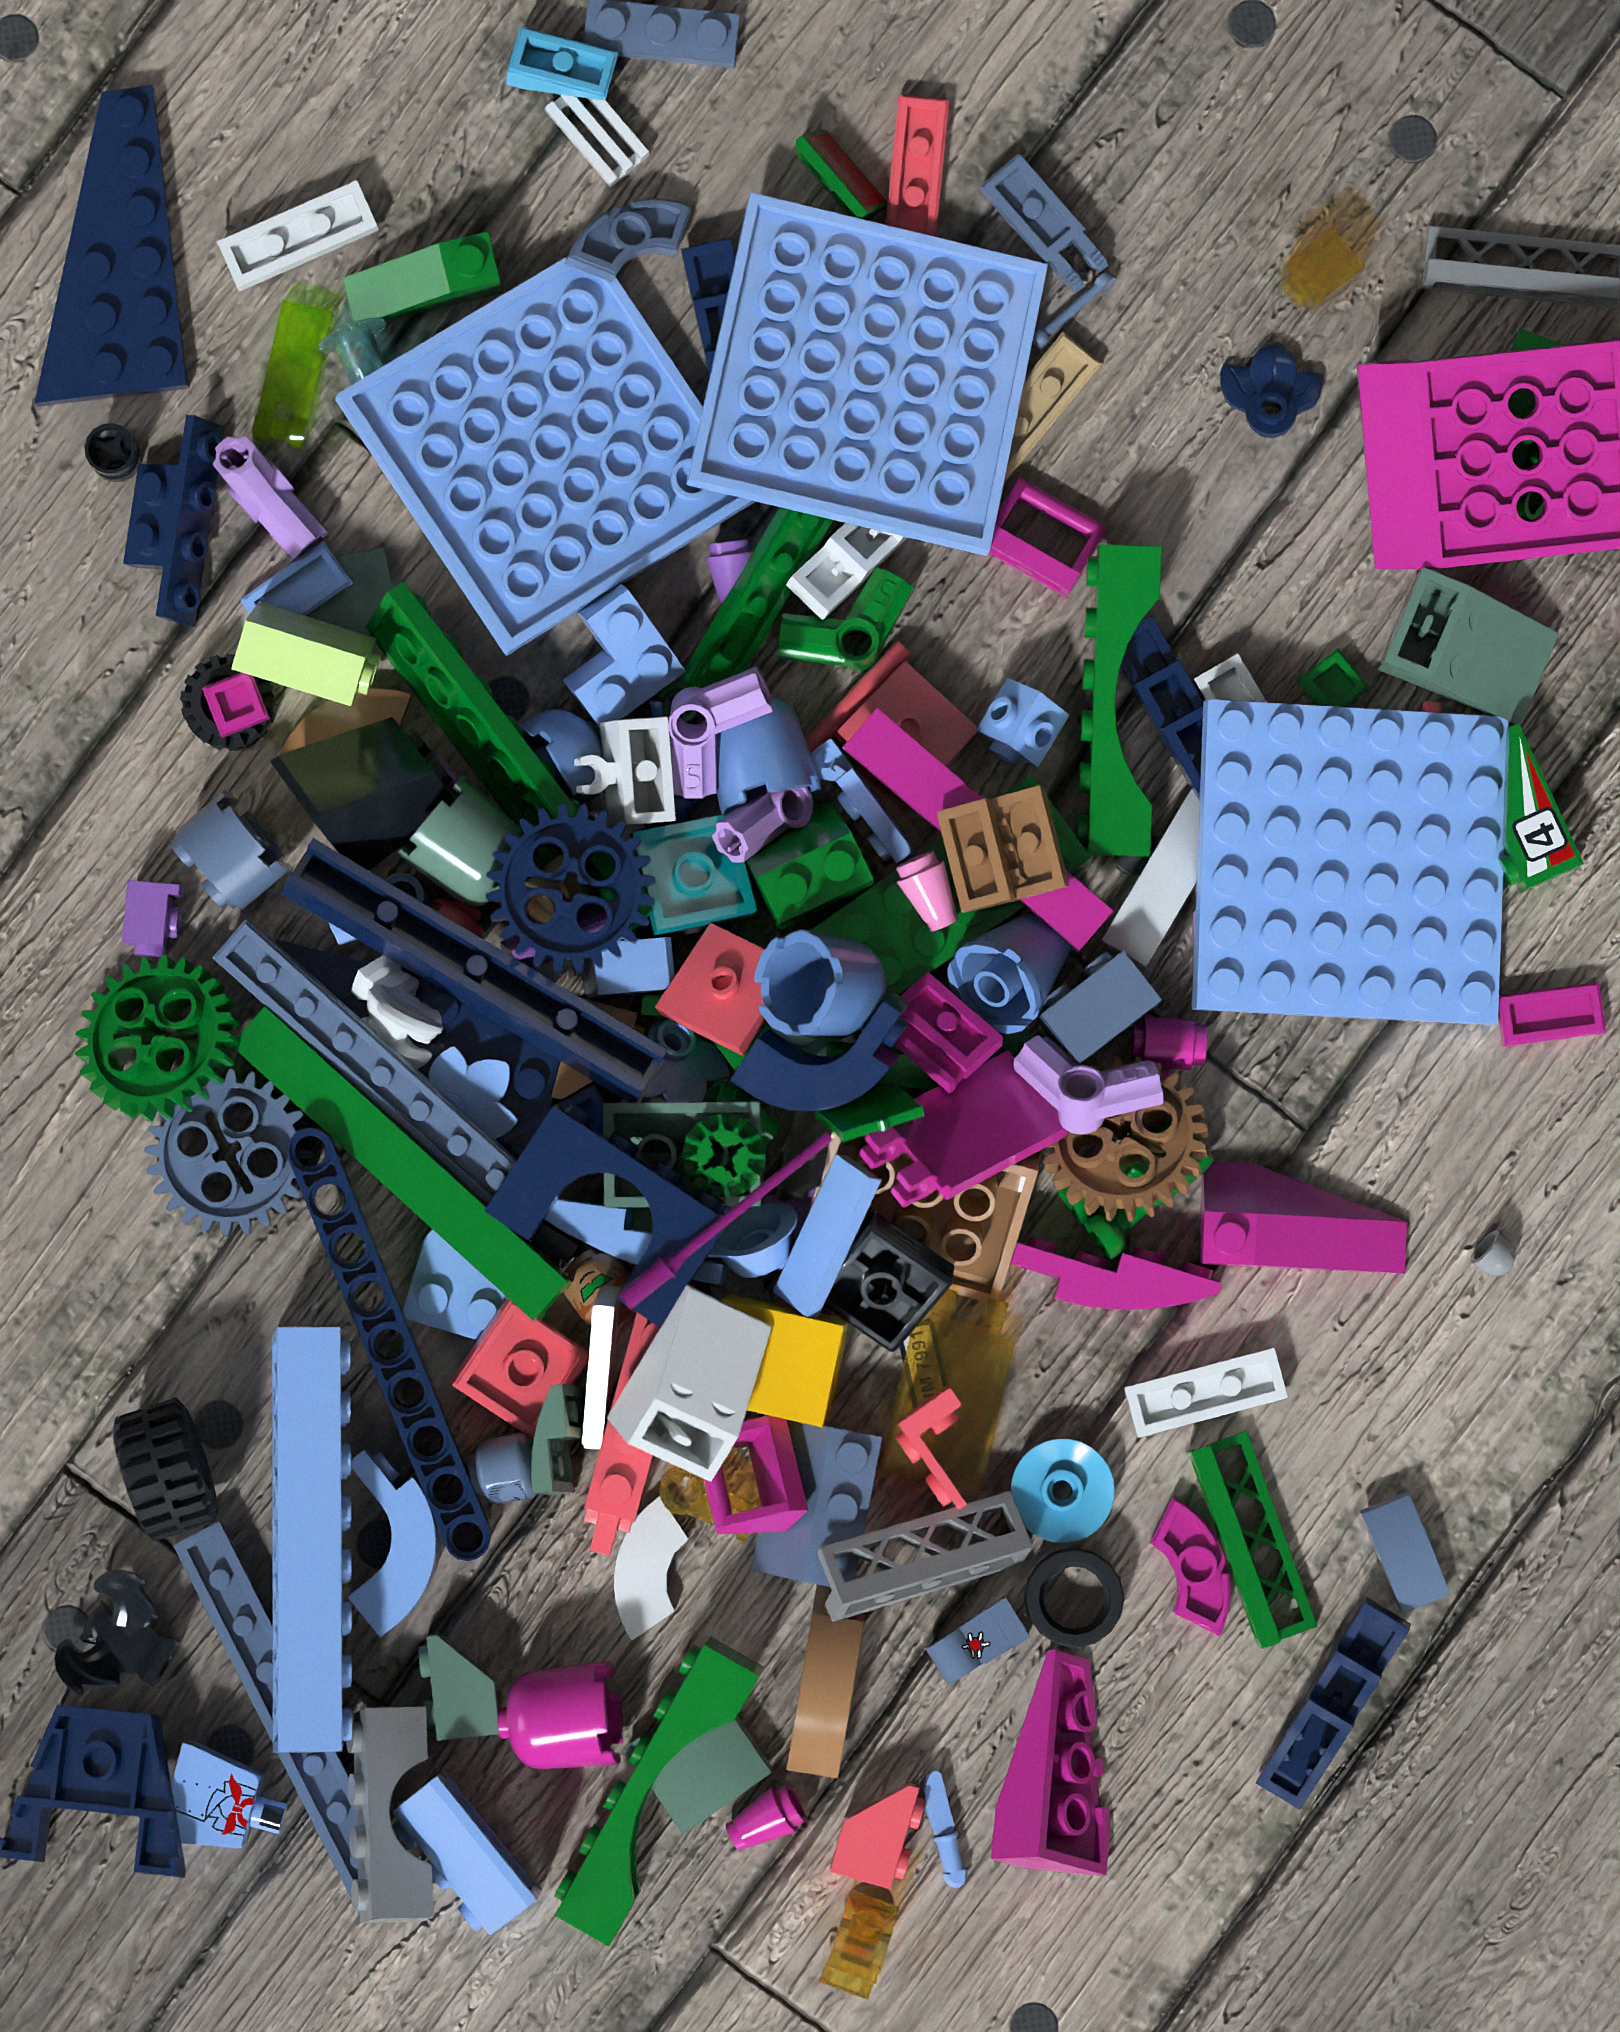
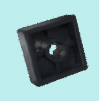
(890, 1309)

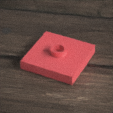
(917, 710)
(718, 990)
(516, 1366)

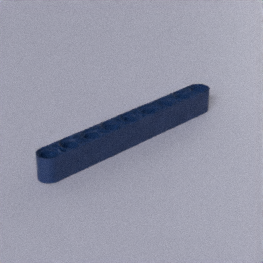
(390, 1369)

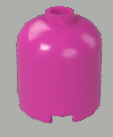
(564, 1717)

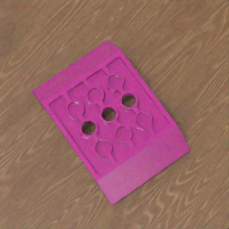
(1445, 466)

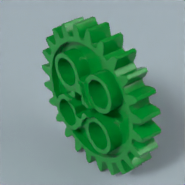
(150, 1082)

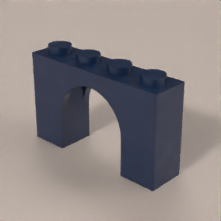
(570, 1148)

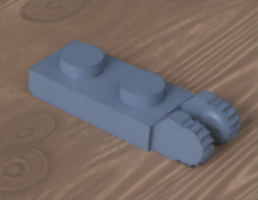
(1041, 219)

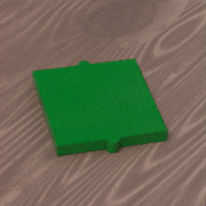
(871, 1112)

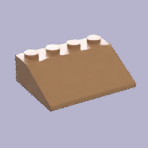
(969, 1230)

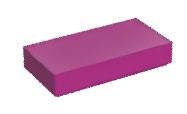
(1551, 1014)

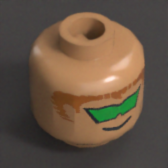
(588, 1275)

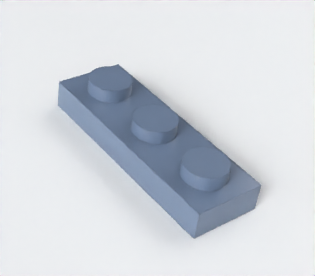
(663, 32)

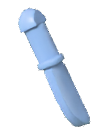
(942, 1826)

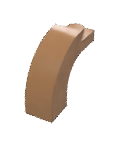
(825, 1690)

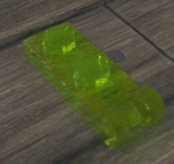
(292, 373)

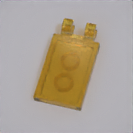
(975, 1367)

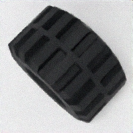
(165, 1469)

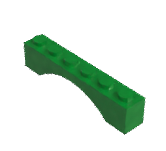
(1125, 591)
(608, 1880)

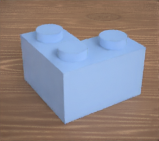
(632, 661)

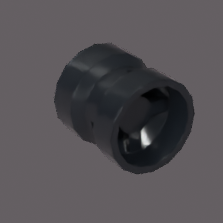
(105, 445)

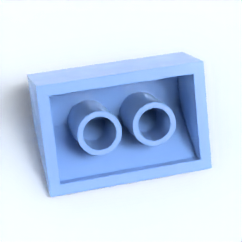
(465, 1854)

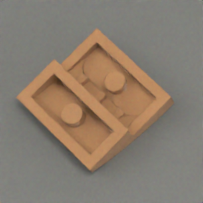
(1003, 849)

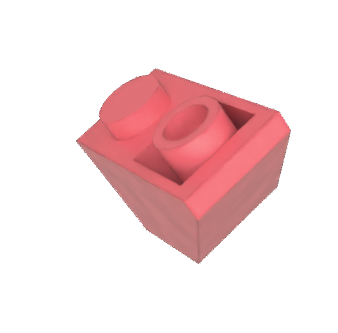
(874, 1837)

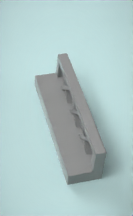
(1524, 280)
(928, 1574)

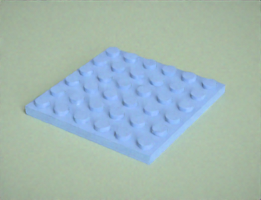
(867, 374)
(541, 449)
(1349, 863)

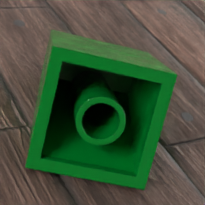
(810, 869)

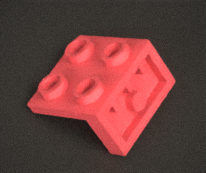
(935, 1415)

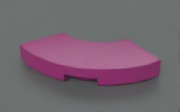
(1197, 1564)

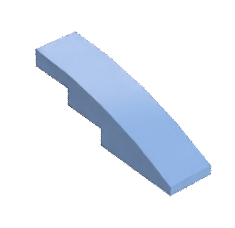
(613, 1233)

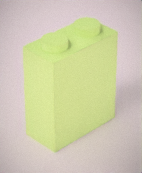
(306, 654)

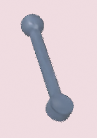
(1101, 284)

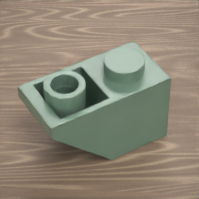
(462, 1692)

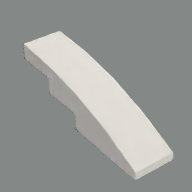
(841, 566)
(1159, 889)

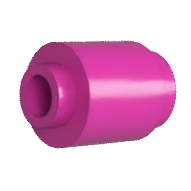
(1170, 1041)

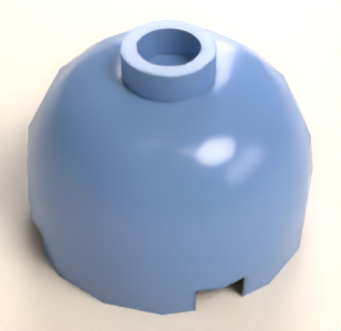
(561, 739)

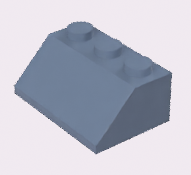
(837, 1483)

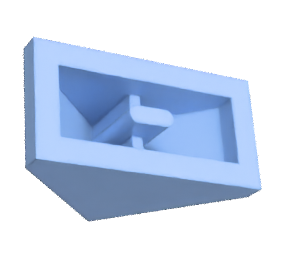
(640, 970)

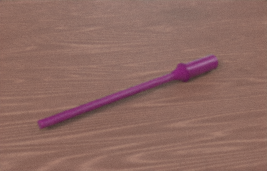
(669, 1265)

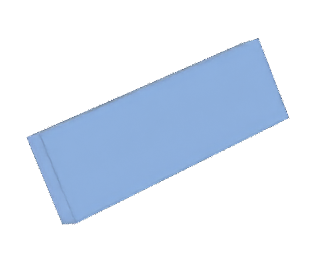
(827, 1235)

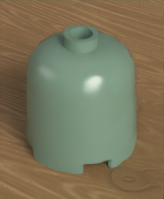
(459, 844)

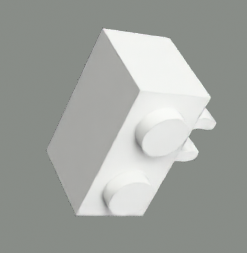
(633, 771)

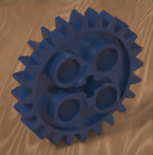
(579, 841)

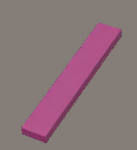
(932, 787)

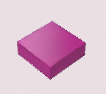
(235, 703)

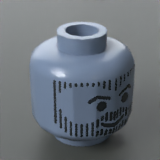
(503, 1468)

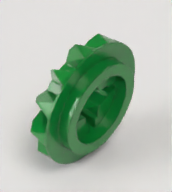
(748, 1161)

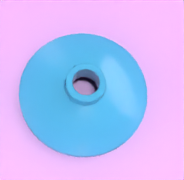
(1090, 1490)

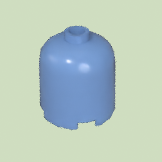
(763, 752)
(819, 984)

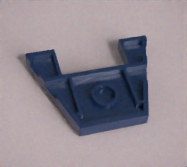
(104, 1766)

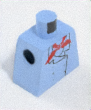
(220, 1799)

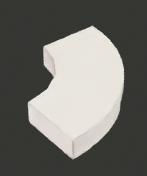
(643, 1568)

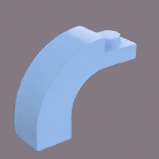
(413, 1551)

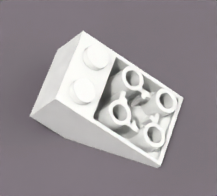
(693, 1384)

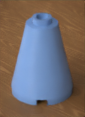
(1009, 971)

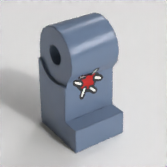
(977, 1640)

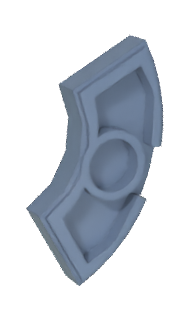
(629, 232)

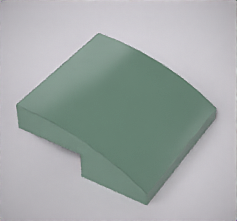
(557, 1425)
(708, 1773)

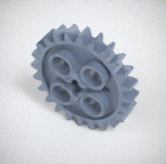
(188, 1175)

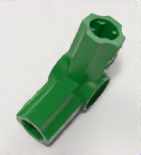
(873, 614)

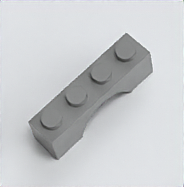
(390, 1879)

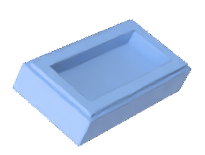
(303, 584)

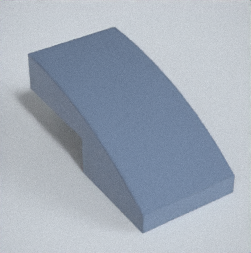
(1404, 1552)

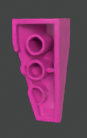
(1280, 1222)
(1050, 1795)

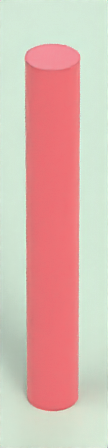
(857, 695)

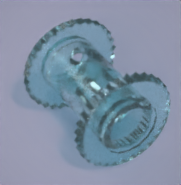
(353, 336)

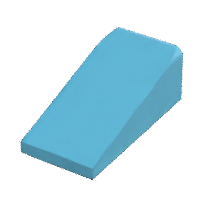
(560, 65)

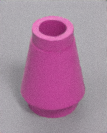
(767, 1818)

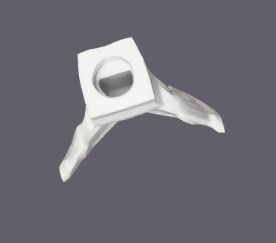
(396, 1010)

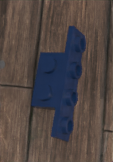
(174, 518)

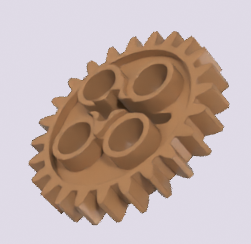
(1102, 1177)

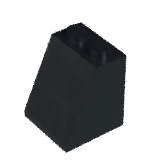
(367, 788)

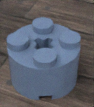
(230, 852)

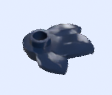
(1273, 383)

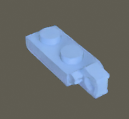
(861, 801)

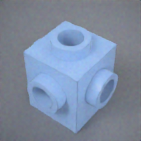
(1021, 724)

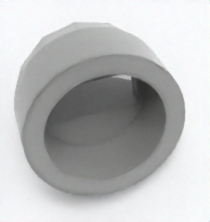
(1494, 1255)

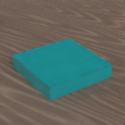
(692, 877)

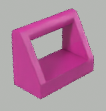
(1032, 560)
(775, 1477)

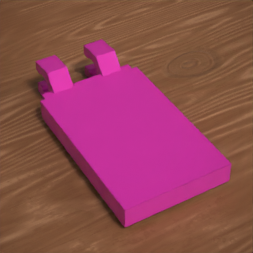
(967, 1134)

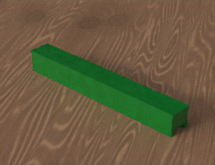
(402, 1165)

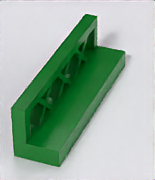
(1234, 1544)

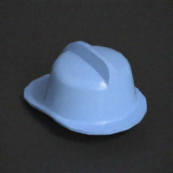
(757, 1240)

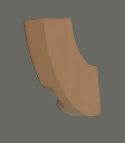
(337, 718)

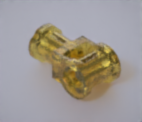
(699, 1506)

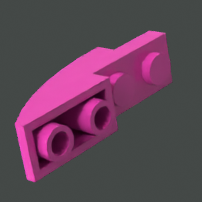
(1135, 1285)

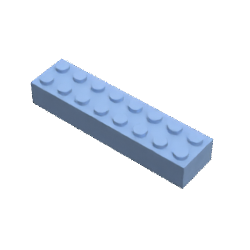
(307, 1540)

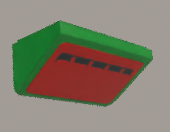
(839, 175)

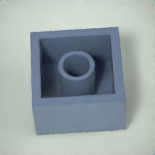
(1098, 1008)

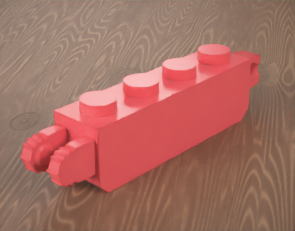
(620, 1467)

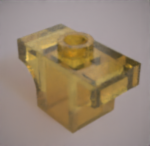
(859, 1944)

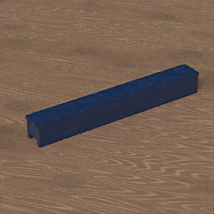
(474, 972)

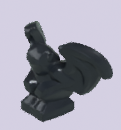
(120, 1638)

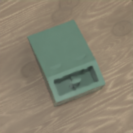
(1468, 647)

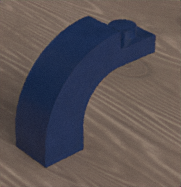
(810, 1082)

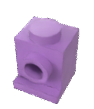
(151, 917)

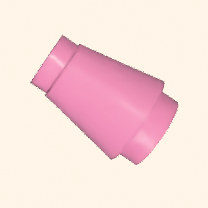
(928, 889)

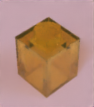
(1320, 272)

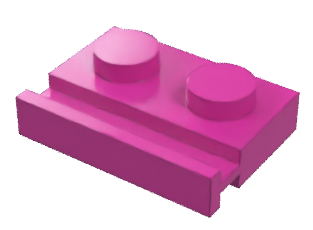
(944, 1034)

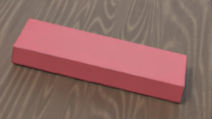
(917, 163)

